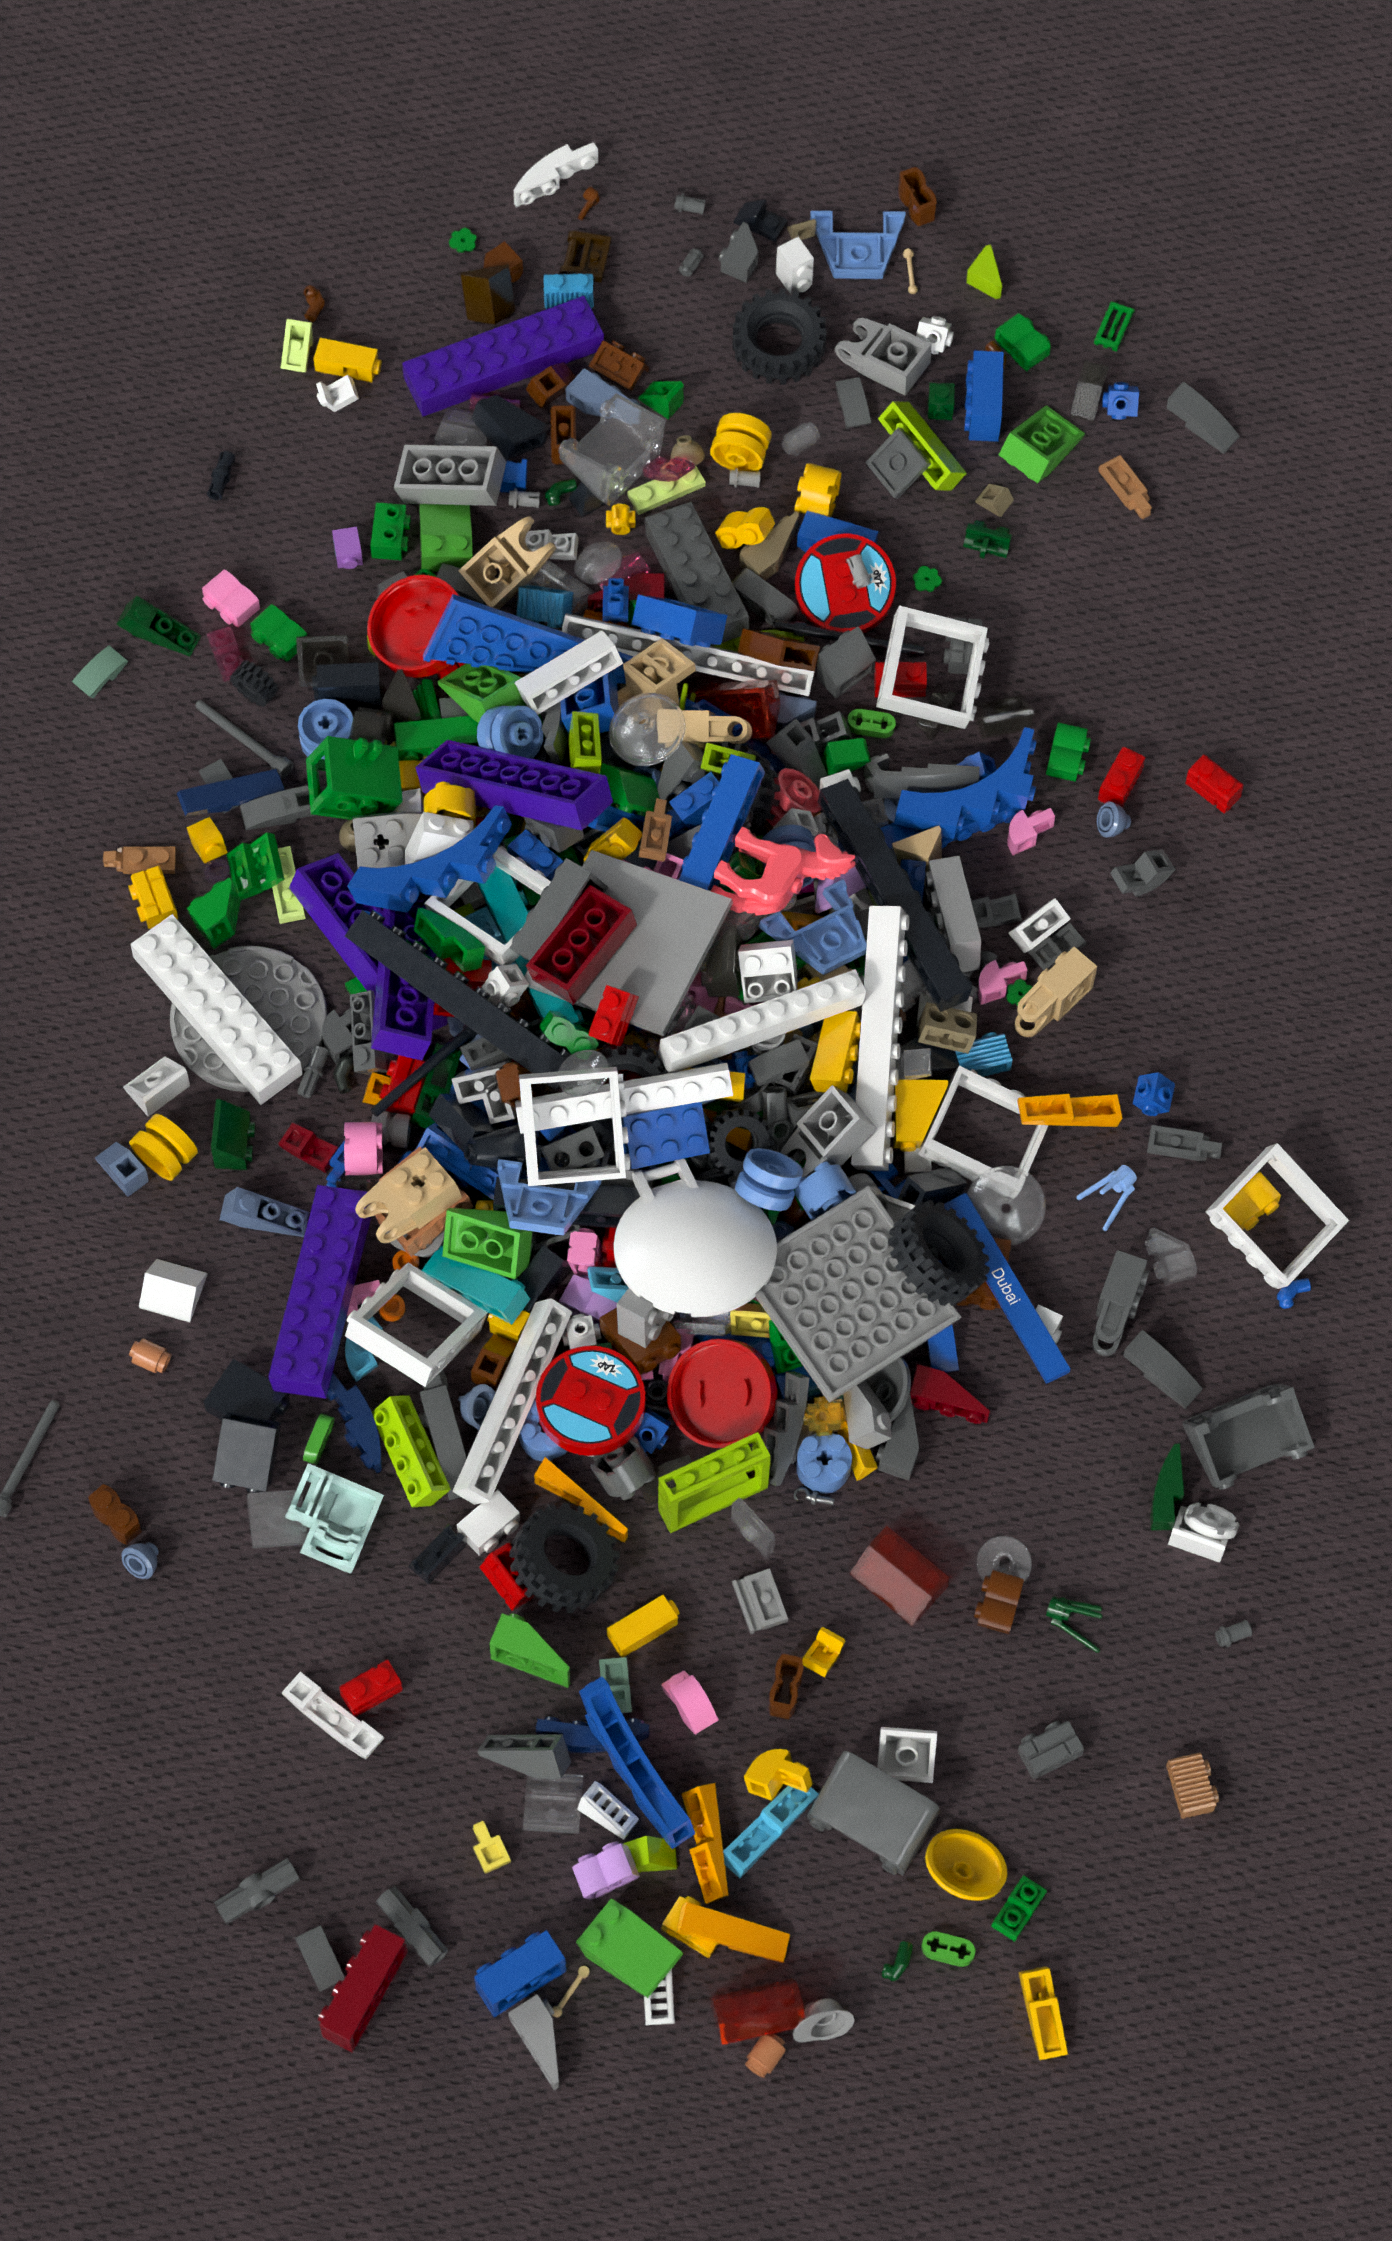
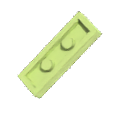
(659, 492)
(287, 904)

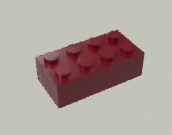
(581, 944)
(362, 1988)

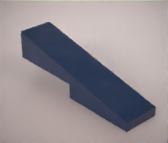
(228, 793)

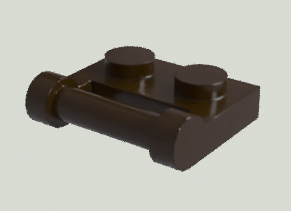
(593, 257)

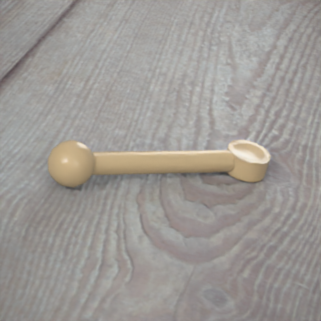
(908, 254)
(583, 1972)

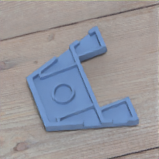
(858, 253)
(827, 941)
(541, 1207)

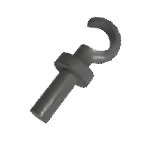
(814, 1498)

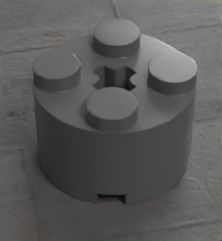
(624, 1469)

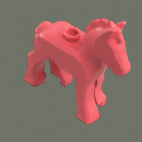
(783, 873)

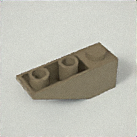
(768, 555)

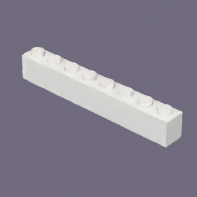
(761, 1022)
(639, 1096)
(512, 1402)

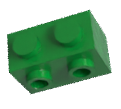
(388, 531)

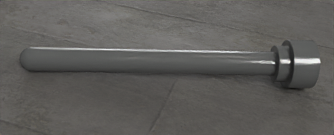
(282, 764)
(26, 1457)

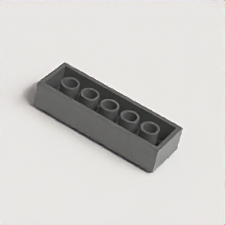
(695, 566)

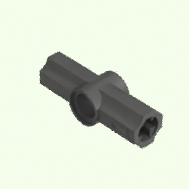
(775, 1114)
(257, 1891)
(412, 1926)

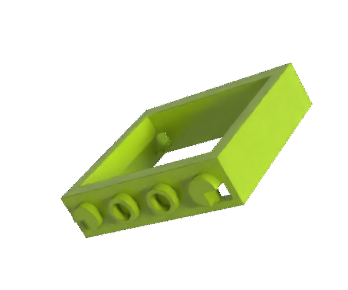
(713, 1482)

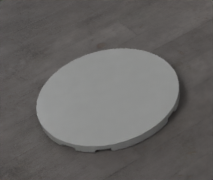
(278, 990)

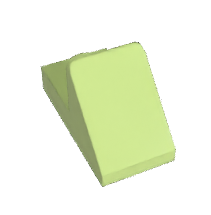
(296, 345)

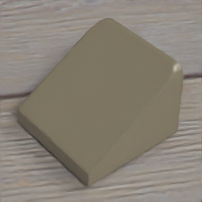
(803, 230)
(995, 499)

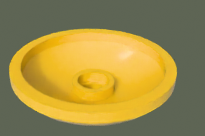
(966, 1864)

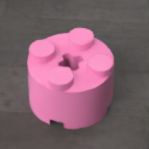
(363, 1148)

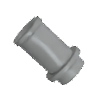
(744, 478)
(523, 498)
(859, 571)

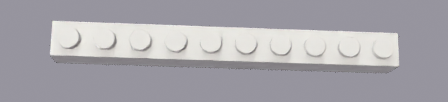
(707, 660)
(879, 1033)

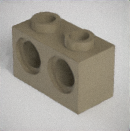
(947, 1029)

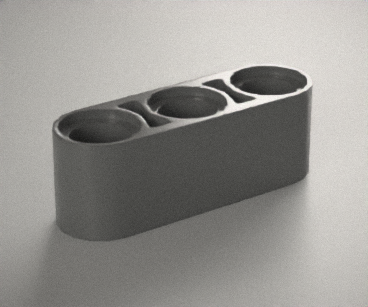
(763, 598)

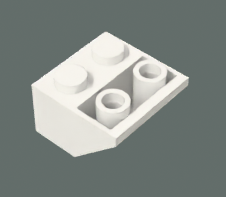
(767, 970)

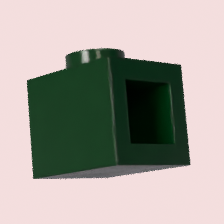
(940, 401)

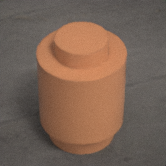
(150, 1356)
(765, 2054)

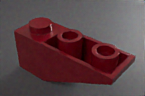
(642, 584)
(940, 1392)

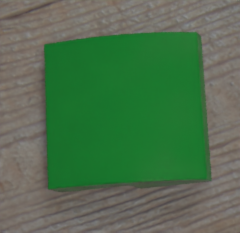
(255, 866)

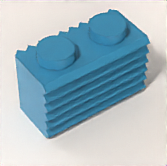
(566, 287)
(544, 604)
(987, 1055)

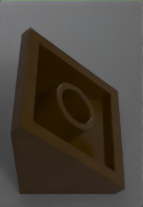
(488, 294)

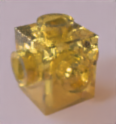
(834, 1413)

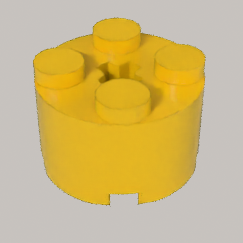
(818, 490)
(451, 801)

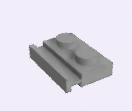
(760, 1601)

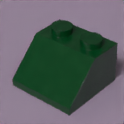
(232, 1136)

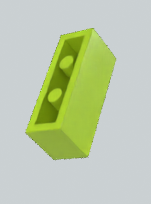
(585, 742)

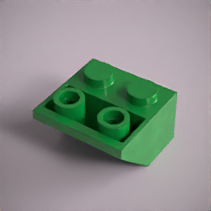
(630, 789)
(216, 913)

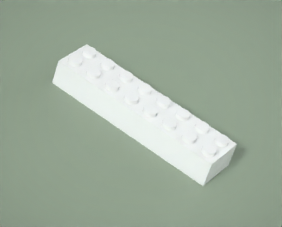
(216, 1009)

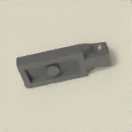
(1182, 1144)

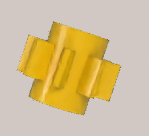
(620, 519)

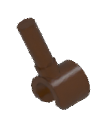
(592, 198)

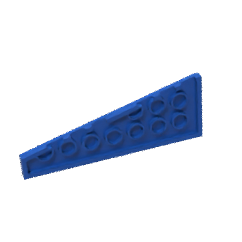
(498, 639)

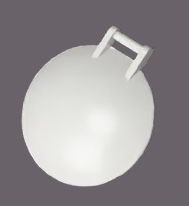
(693, 1244)

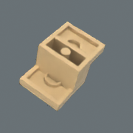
(655, 671)

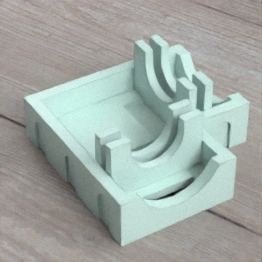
(336, 1514)

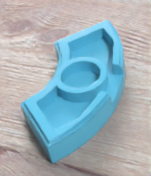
(359, 1359)

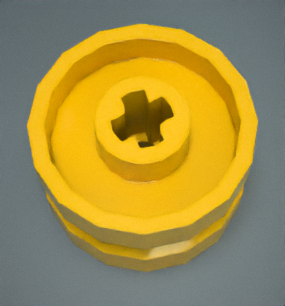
(740, 442)
(163, 1147)

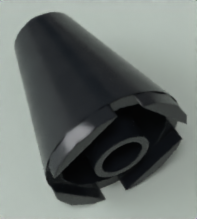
(499, 1144)

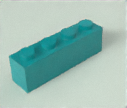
(481, 1287)

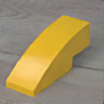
(1043, 2012)

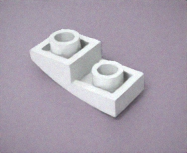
(565, 544)

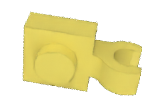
(490, 1851)

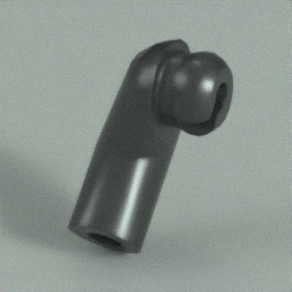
(341, 1073)

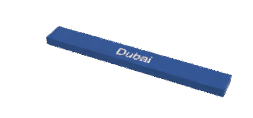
(1013, 1298)

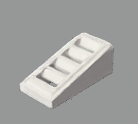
(605, 1798)
(660, 2019)

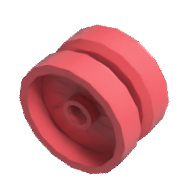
(795, 792)

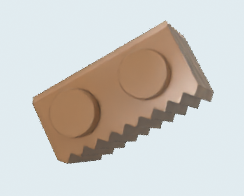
(1191, 1785)

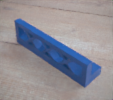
(453, 1159)

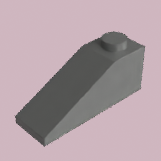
(530, 1754)

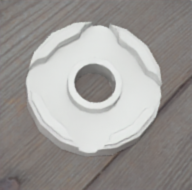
(1211, 1521)

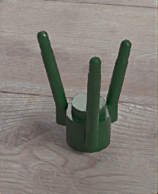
(1061, 1609)

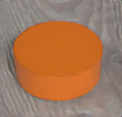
(401, 1258)
(393, 1309)

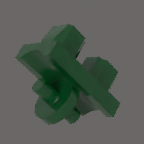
(987, 540)

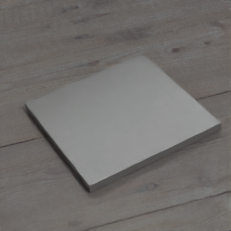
(664, 948)
(844, 1298)

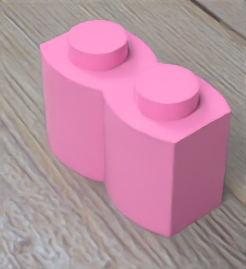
(230, 598)

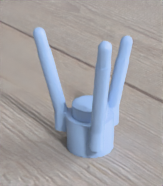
(1118, 1180)

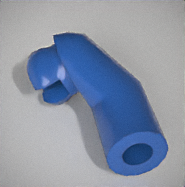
(1287, 1293)

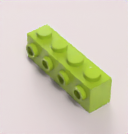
(944, 469)
(410, 1451)

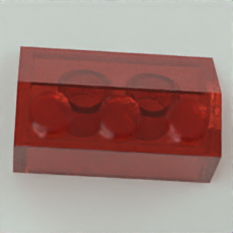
(750, 700)
(899, 1576)
(758, 2011)

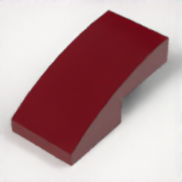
(307, 1147)

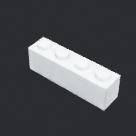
(569, 672)

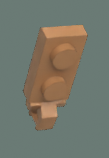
(1126, 486)
(655, 832)
(138, 859)

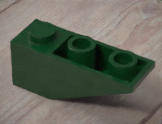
(157, 627)

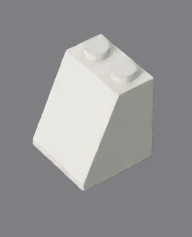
(434, 835)

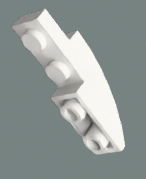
(545, 174)

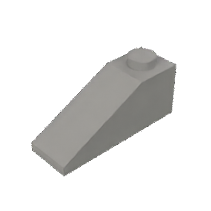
(866, 1417)
(535, 2026)

